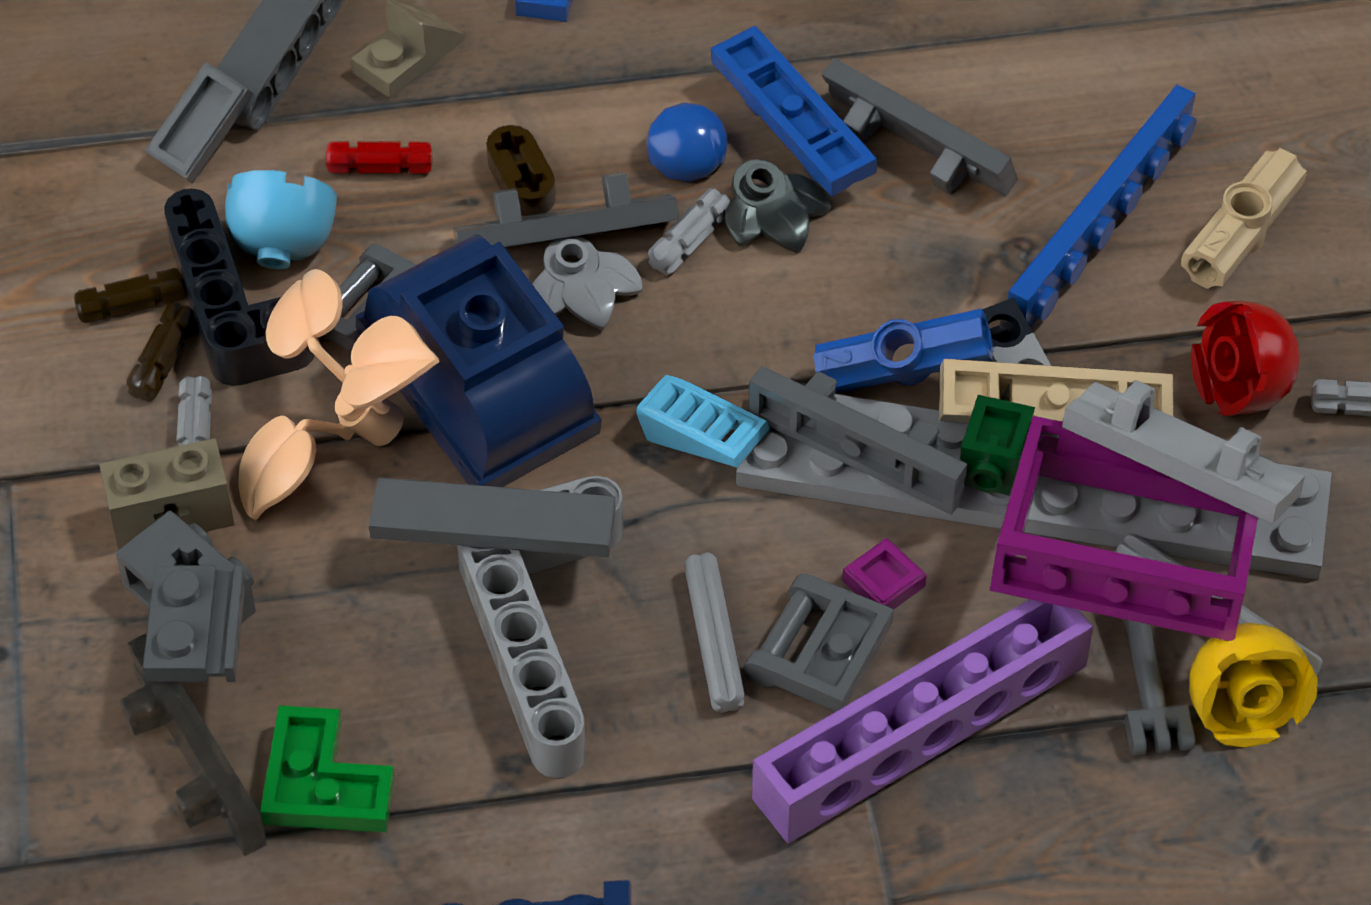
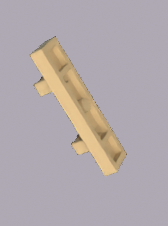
(1040, 386)

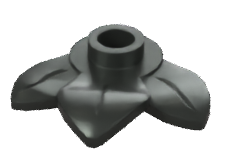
(775, 211)

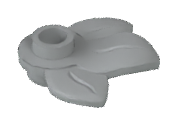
(587, 285)

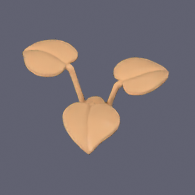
(382, 363)

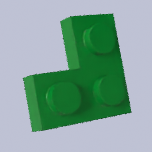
(313, 789)

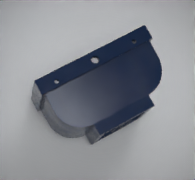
(504, 375)

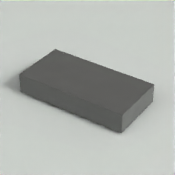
(199, 122)

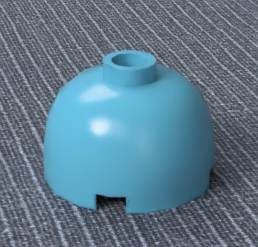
(278, 218)

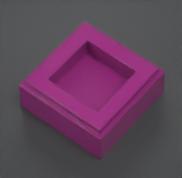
(884, 575)

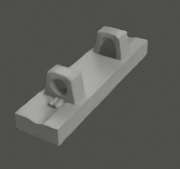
(1184, 452)

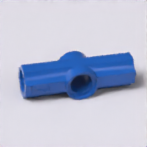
(868, 357)

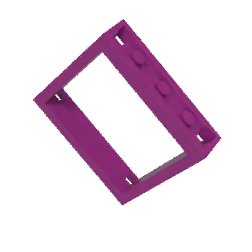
(1110, 580)

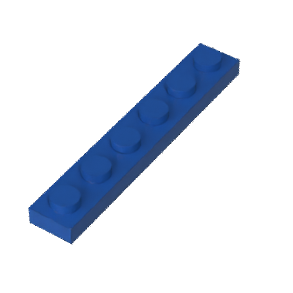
(1096, 215)

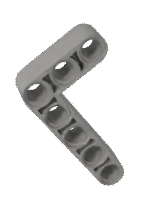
(536, 659)

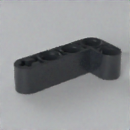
(227, 326)

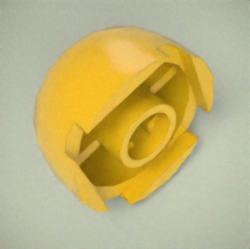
(1251, 685)

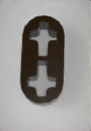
(530, 167)

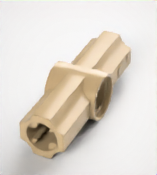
(1243, 218)

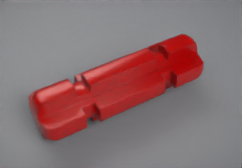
(379, 157)

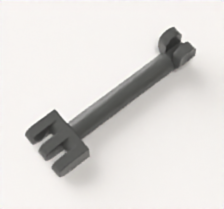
(1154, 714)

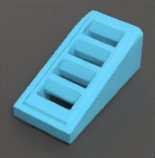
(674, 400)

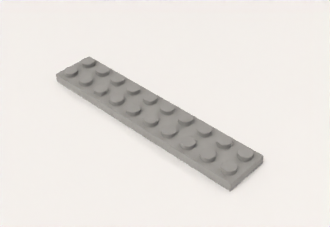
(1059, 507)

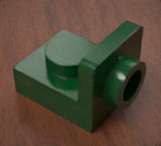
(995, 443)

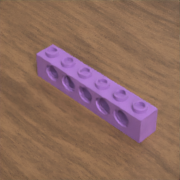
(918, 715)

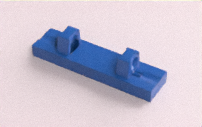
(793, 111)

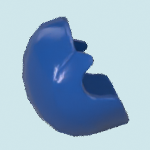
(686, 142)

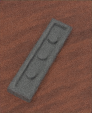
(492, 517)

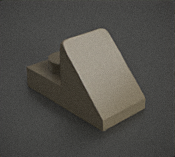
(406, 49)

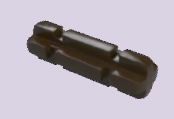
(129, 295)
(161, 352)

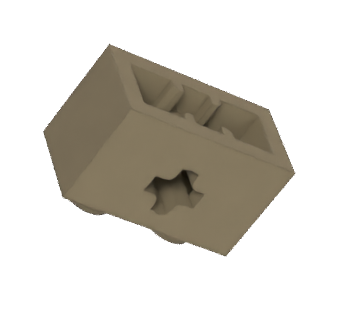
(176, 479)

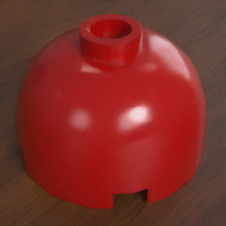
(1244, 357)

